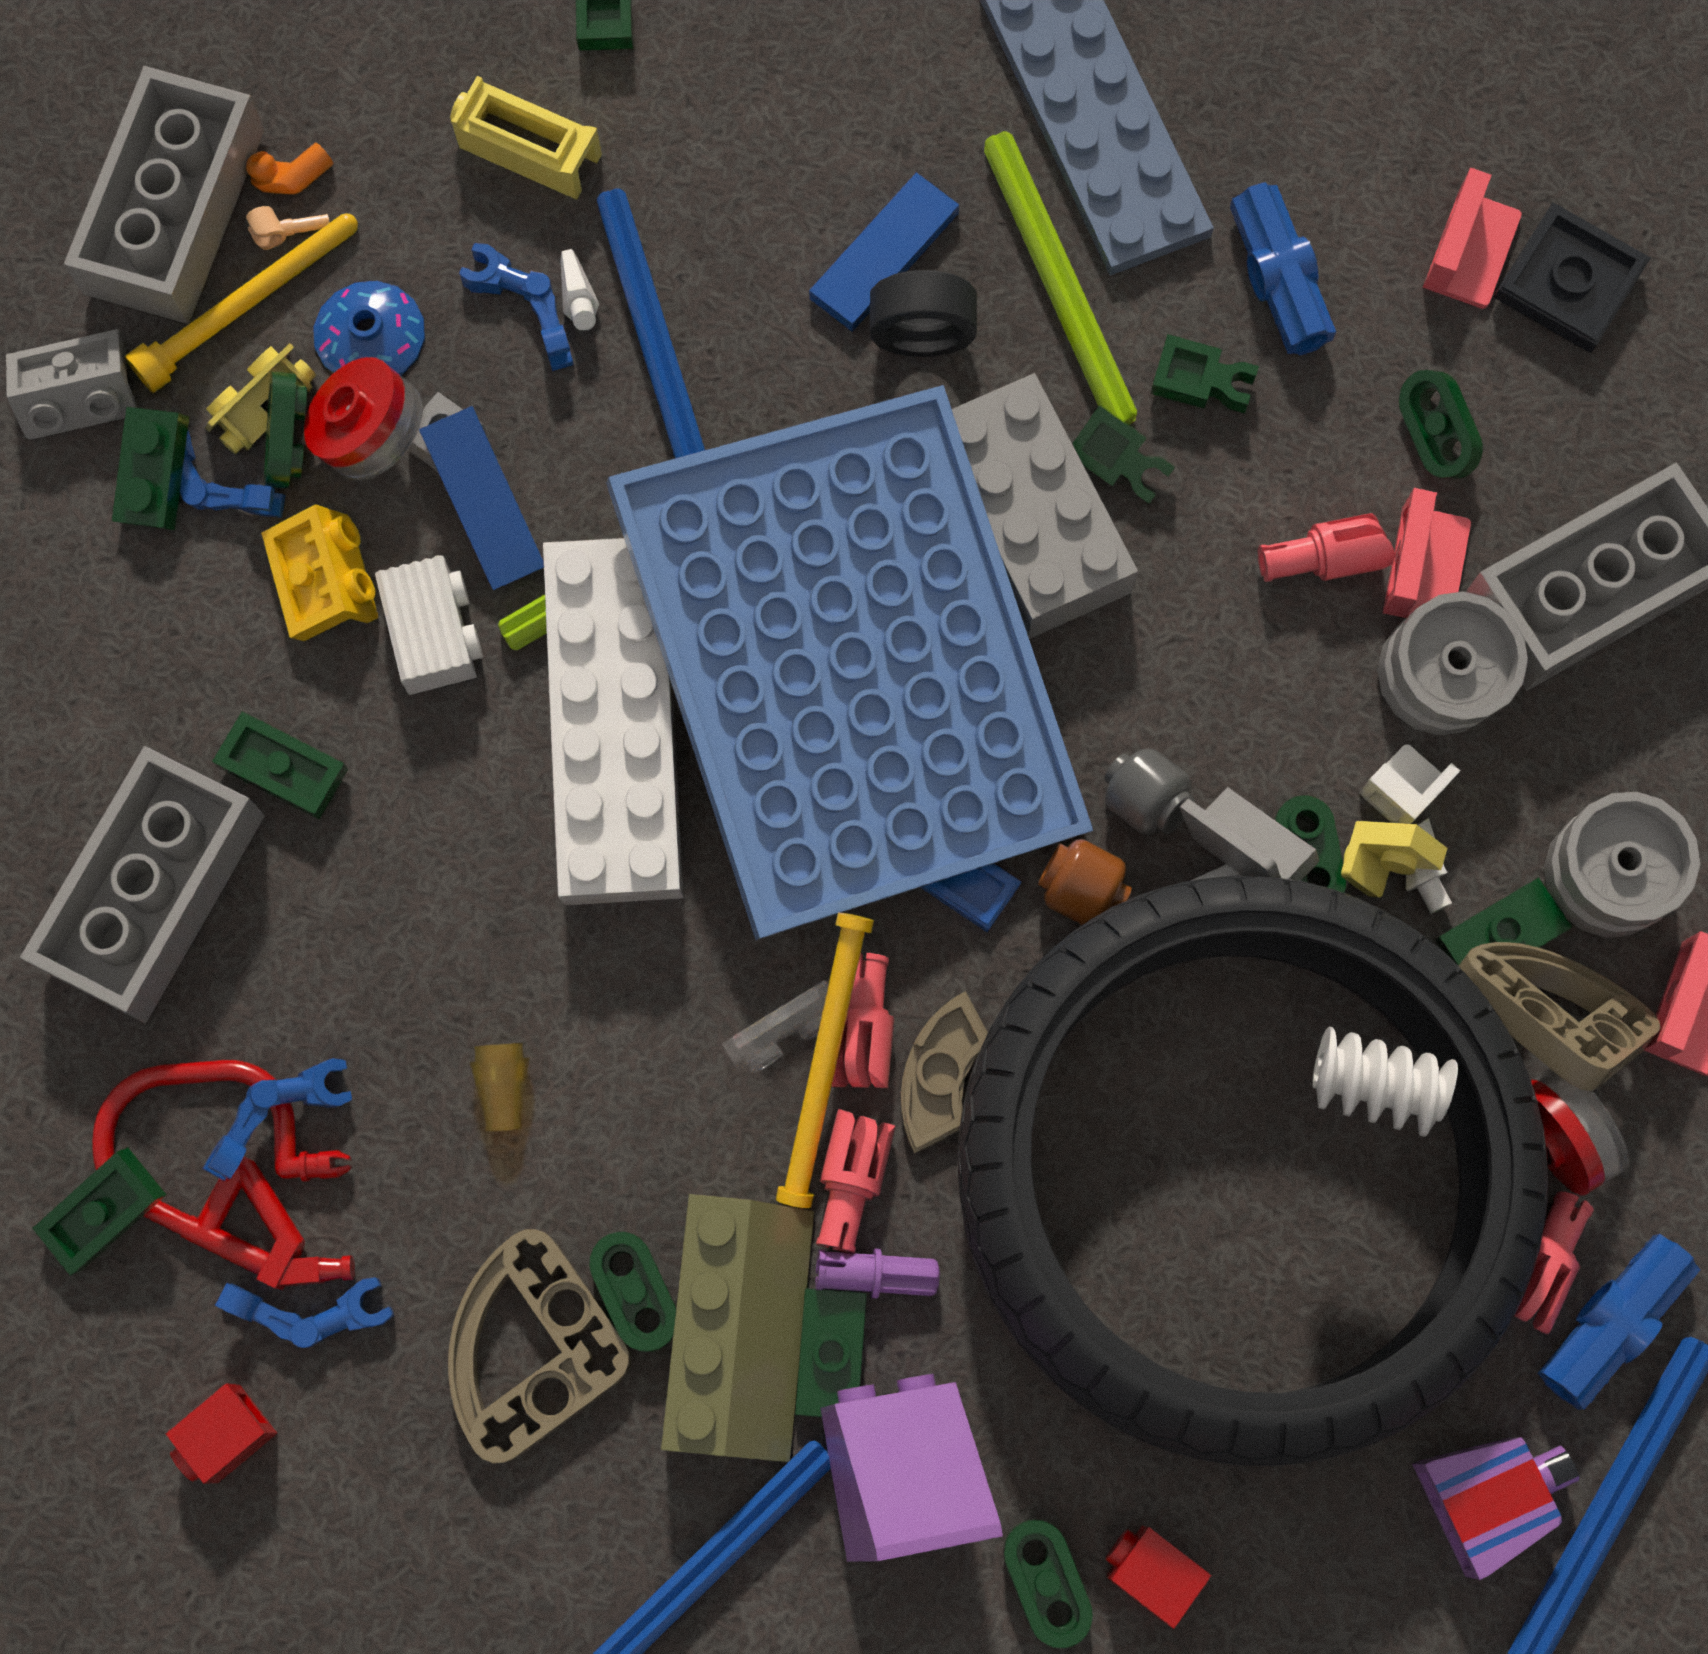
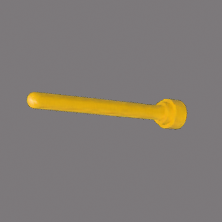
(158, 361)

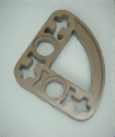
(1577, 1051)
(568, 1366)

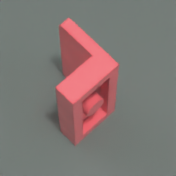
(1473, 244)
(1427, 555)
(1685, 1009)

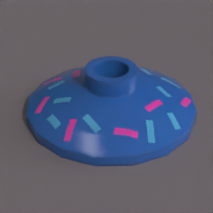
(393, 338)

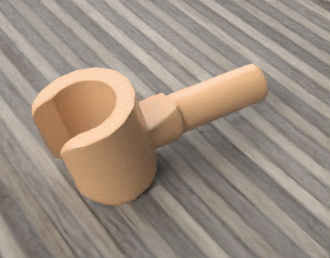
(270, 232)

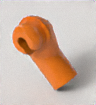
(287, 177)

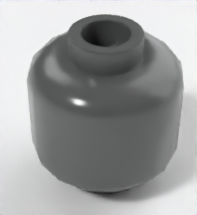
(1147, 791)

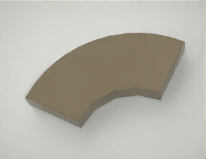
(937, 1073)

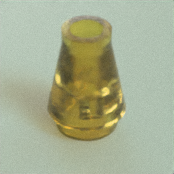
(500, 1083)

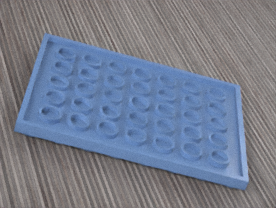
(848, 659)

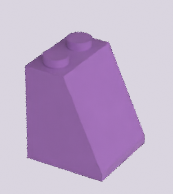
(906, 1471)

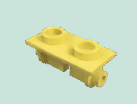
(242, 412)

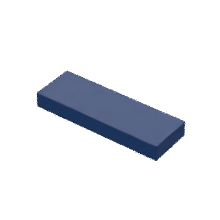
(883, 249)
(482, 497)

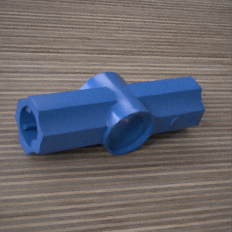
(1282, 269)
(1619, 1321)

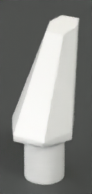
(577, 294)
(1428, 882)

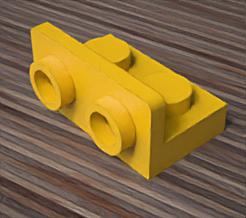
(319, 572)

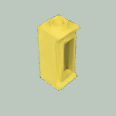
(553, 169)

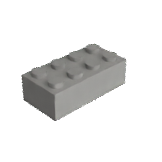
(165, 195)
(1042, 507)
(1603, 572)
(144, 884)

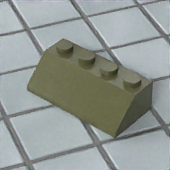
(738, 1329)

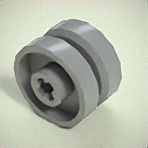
(1452, 663)
(1654, 871)

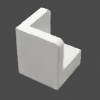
(1406, 785)

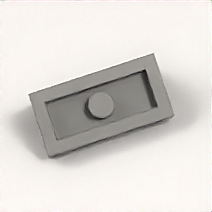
(1248, 838)

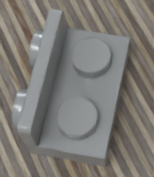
(69, 384)

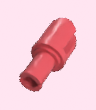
(1330, 550)
(868, 1029)
(852, 1175)
(1555, 1263)

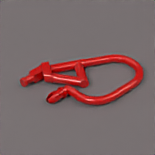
(283, 1264)

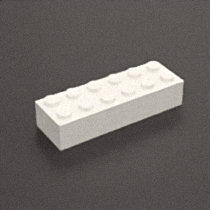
(609, 731)

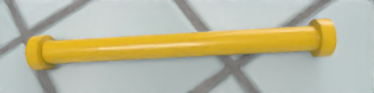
(824, 1061)

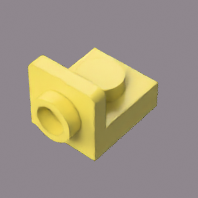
(1388, 847)

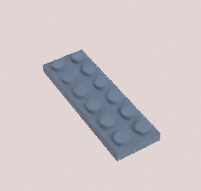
(1101, 128)

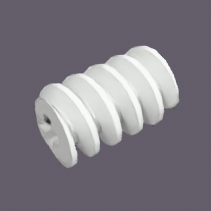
(1383, 1081)

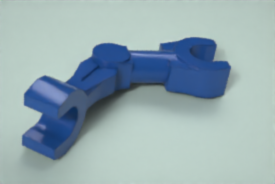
(535, 289)
(252, 499)
(254, 1109)
(311, 1330)

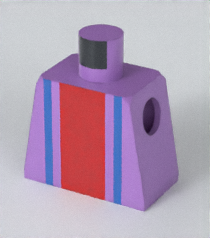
(1495, 1499)

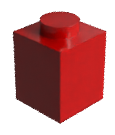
(219, 1435)
(1155, 1574)

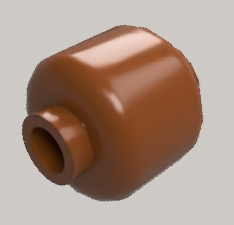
(1083, 881)

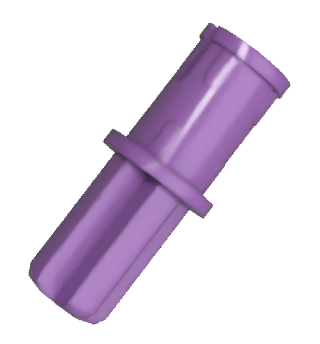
(876, 1273)

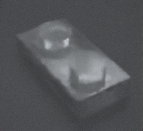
(760, 1042)

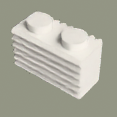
(427, 624)

